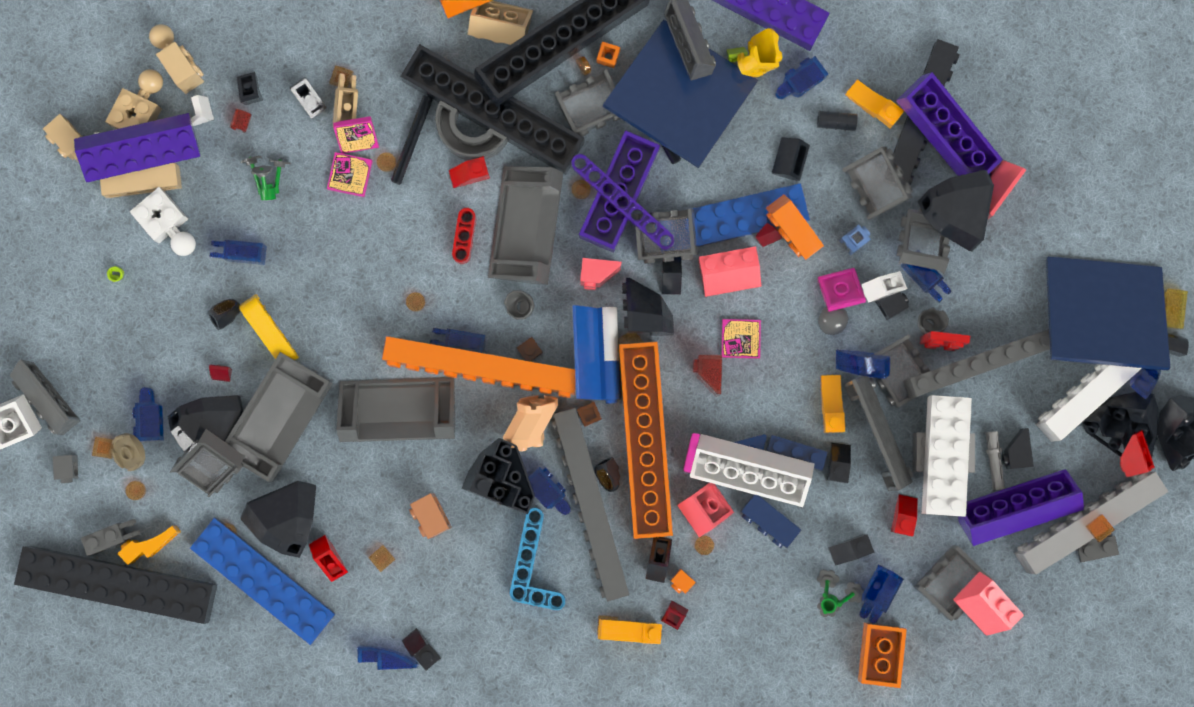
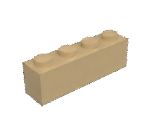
(142, 181)

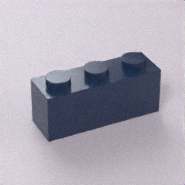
(798, 451)
(770, 521)

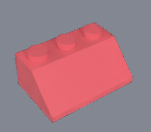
(1004, 178)
(730, 271)
(988, 605)

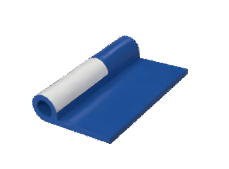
(596, 353)

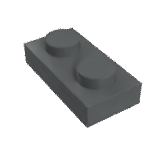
(1097, 550)

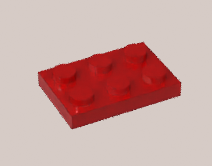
(947, 340)

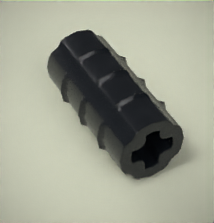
(837, 120)

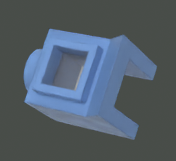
(856, 238)

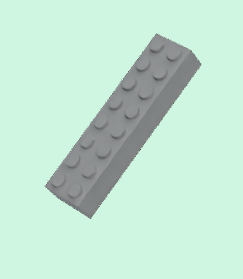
(1073, 534)

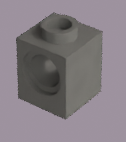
(65, 468)

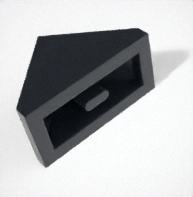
(672, 277)

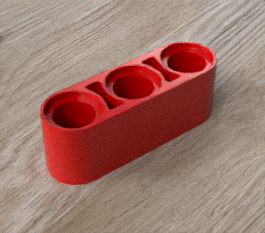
(461, 227)

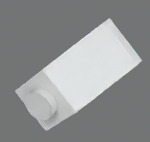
(884, 286)

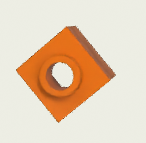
(607, 48)
(681, 582)

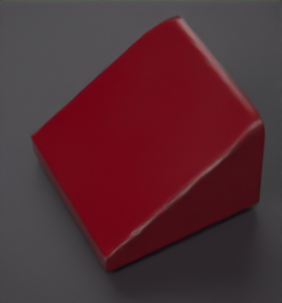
(767, 235)
(220, 373)
(674, 615)

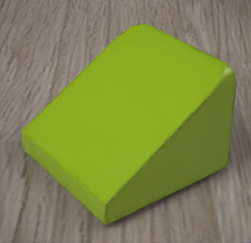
(732, 54)

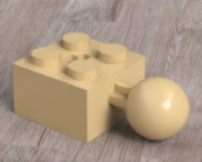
(176, 59)
(128, 103)

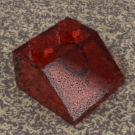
(709, 372)

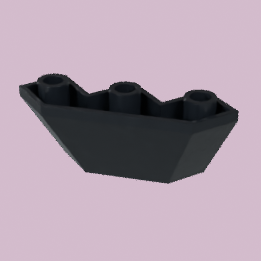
(960, 208)
(646, 310)
(210, 413)
(1122, 418)
(1177, 431)
(499, 467)
(282, 517)

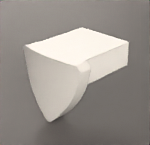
(202, 110)

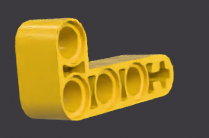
(266, 328)

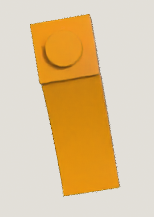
(874, 104)
(832, 404)
(134, 549)
(630, 631)

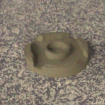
(128, 452)

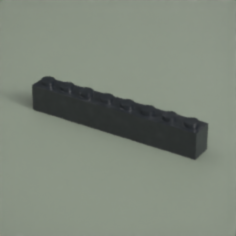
(911, 138)

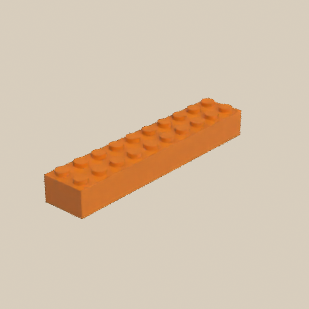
(479, 365)
(645, 440)

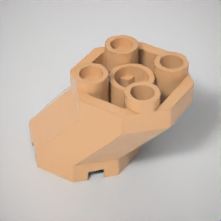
(530, 421)

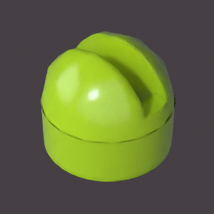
(114, 278)

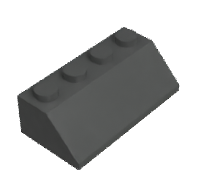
(689, 39)
(44, 397)

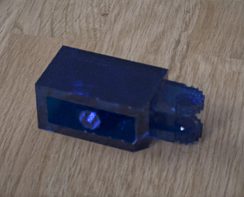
(802, 79)
(240, 252)
(927, 280)
(460, 340)
(148, 417)
(548, 492)
(879, 593)

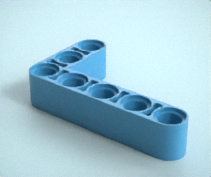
(528, 565)

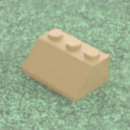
(499, 22)

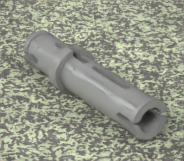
(995, 460)

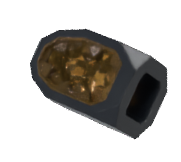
(224, 313)
(608, 474)

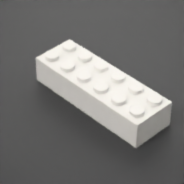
(1083, 400)
(946, 455)
(752, 470)

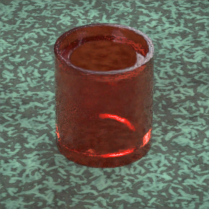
(240, 120)

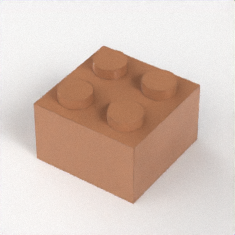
(430, 516)

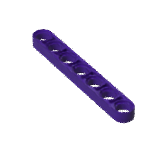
(617, 193)

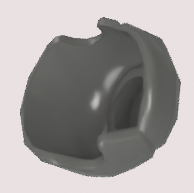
(526, 304)
(939, 319)
(833, 321)

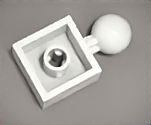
(167, 225)
(17, 421)

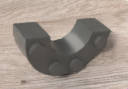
(464, 146)

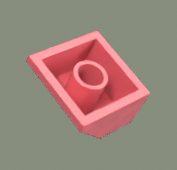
(597, 272)
(705, 509)

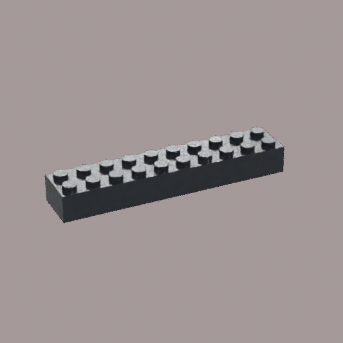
(551, 45)
(513, 119)
(115, 584)

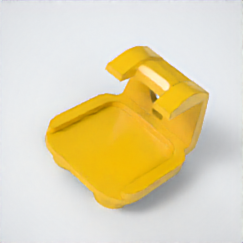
(762, 56)

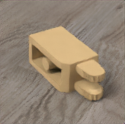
(345, 100)
(63, 134)

